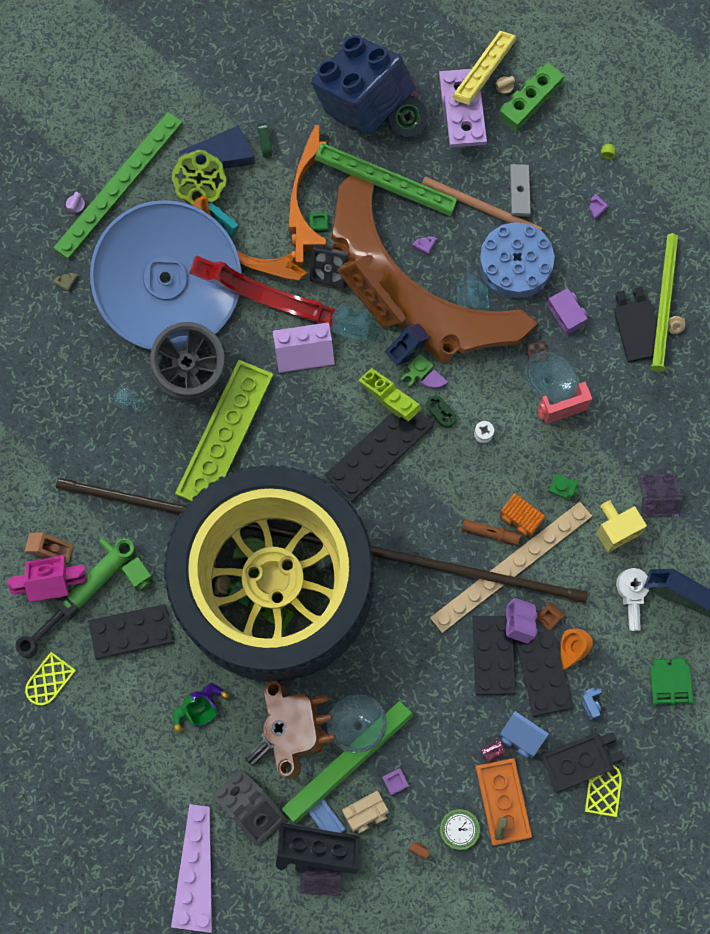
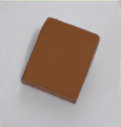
(550, 616)

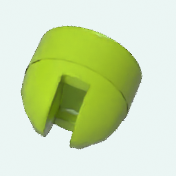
(608, 151)

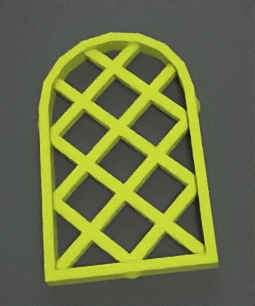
(34, 676)
(614, 814)

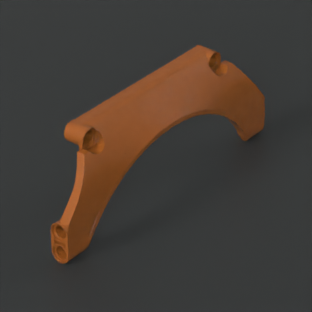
(446, 323)

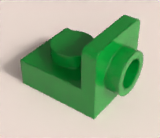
(564, 487)

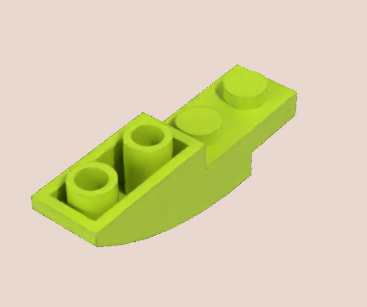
(389, 395)

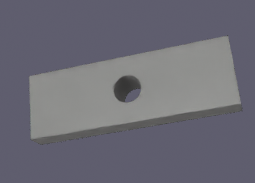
(520, 182)

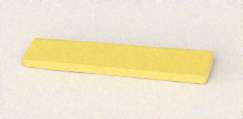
(484, 67)

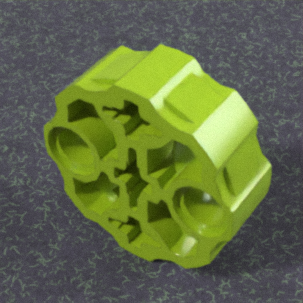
(189, 160)

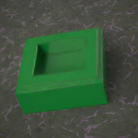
(319, 222)

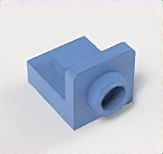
(592, 707)

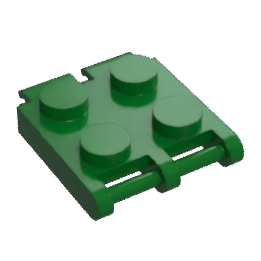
(670, 681)

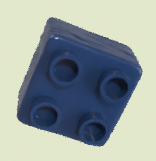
(362, 84)

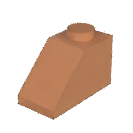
(47, 546)

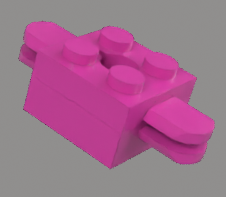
(47, 579)

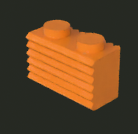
(521, 515)

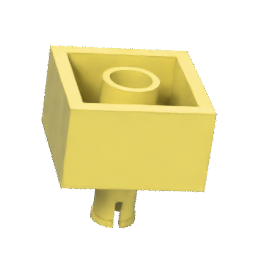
(619, 527)

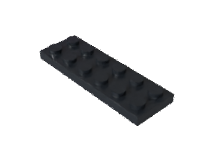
(377, 453)

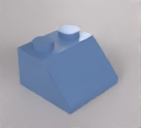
(523, 735)

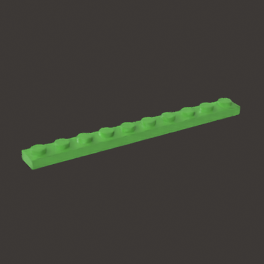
(118, 186)

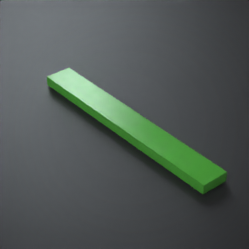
(385, 179)
(341, 768)

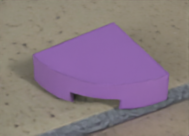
(597, 206)
(425, 244)
(434, 380)

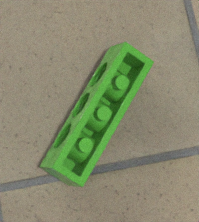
(516, 118)

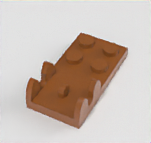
(370, 292)

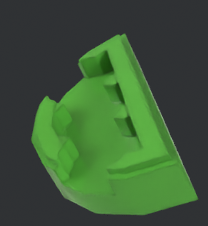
(253, 544)

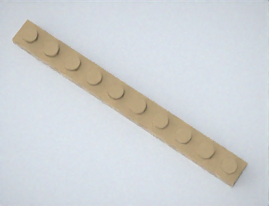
(511, 566)

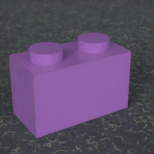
(567, 311)

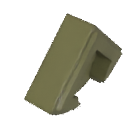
(66, 281)
(501, 825)

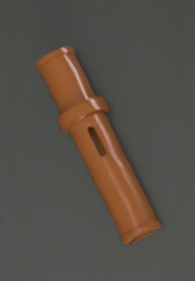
(491, 532)

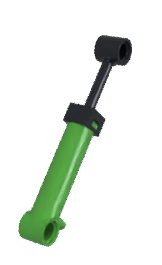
(82, 592)

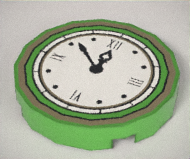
(459, 829)

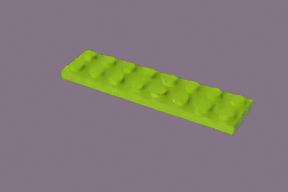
(225, 429)

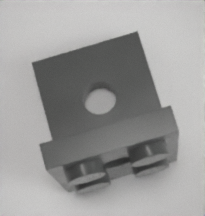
(248, 807)

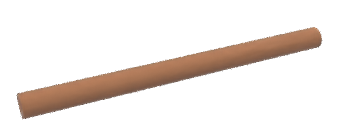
(475, 203)

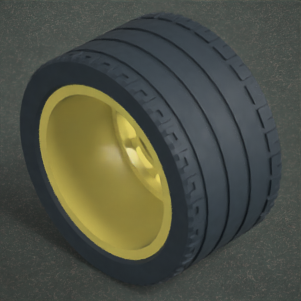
(255, 497)

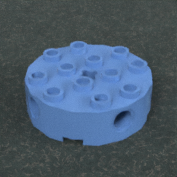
(519, 277)

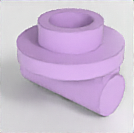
(75, 203)

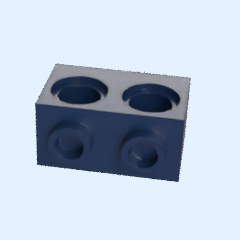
(407, 344)

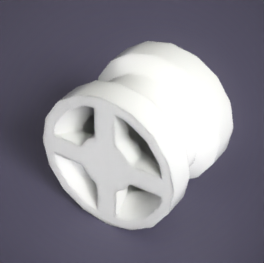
(483, 436)

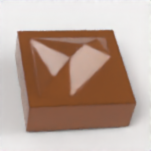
(419, 850)

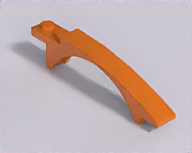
(301, 232)
(279, 266)

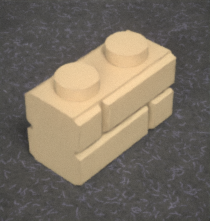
(365, 812)

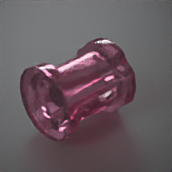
(496, 749)

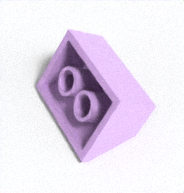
(303, 347)

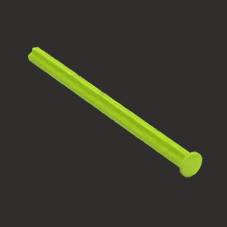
(665, 303)

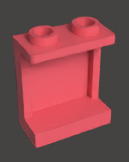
(566, 408)

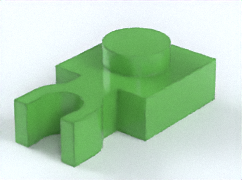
(418, 369)

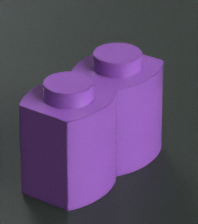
(521, 620)

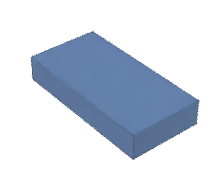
(325, 818)

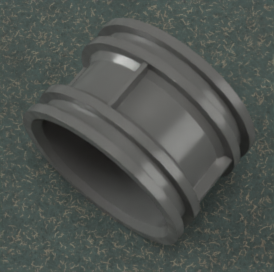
(196, 335)

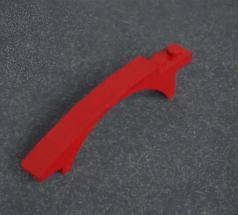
(233, 281)

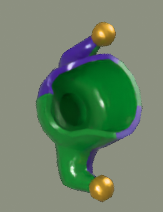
(199, 707)

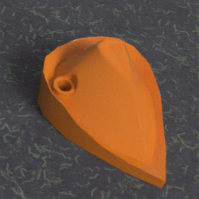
(574, 646)

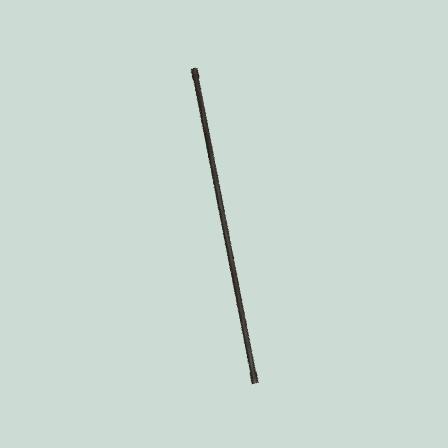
(569, 593)

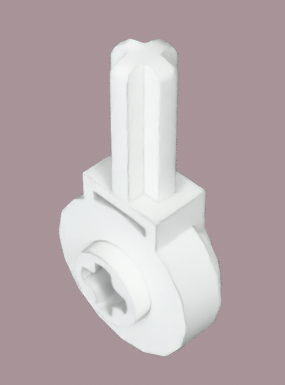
(632, 595)

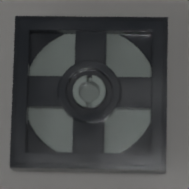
(325, 264)

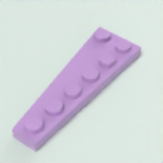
(193, 892)

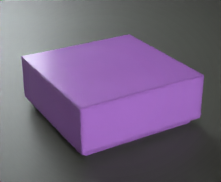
(395, 781)

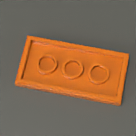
(503, 798)

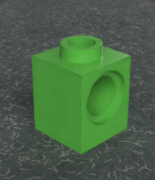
(137, 574)

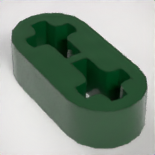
(264, 140)
(444, 408)

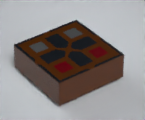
(536, 347)

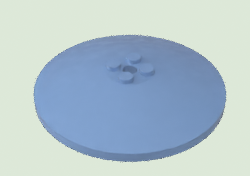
(155, 241)

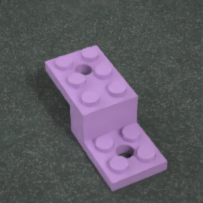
(458, 113)

